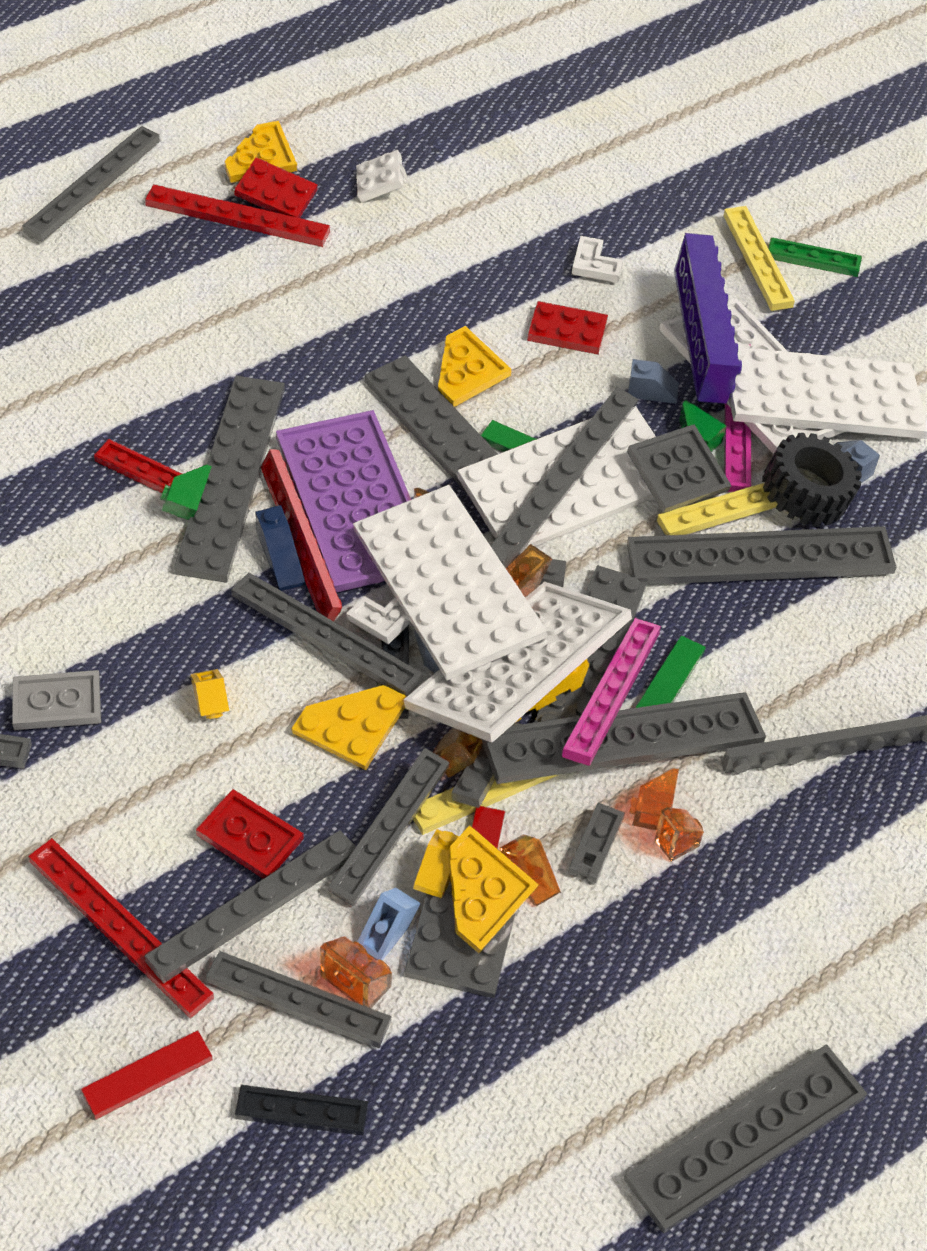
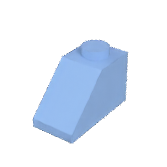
(388, 922)

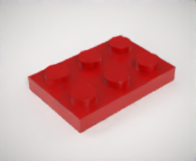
(275, 189)
(567, 327)
(249, 834)

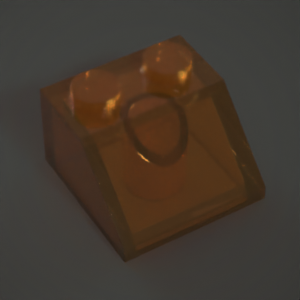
(354, 971)

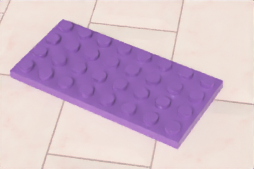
(341, 477)

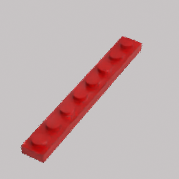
(237, 215)
(309, 555)
(116, 923)

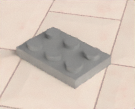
(56, 700)

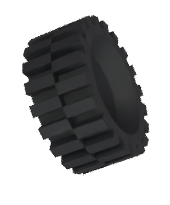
(799, 495)

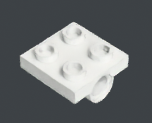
(380, 176)

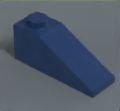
(279, 547)

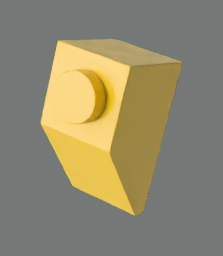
(210, 693)
(435, 867)

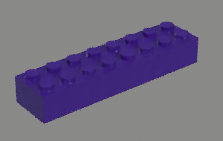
(706, 319)

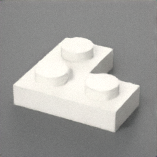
(591, 264)
(377, 620)

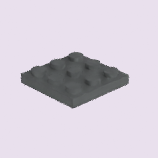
(678, 468)
(447, 959)

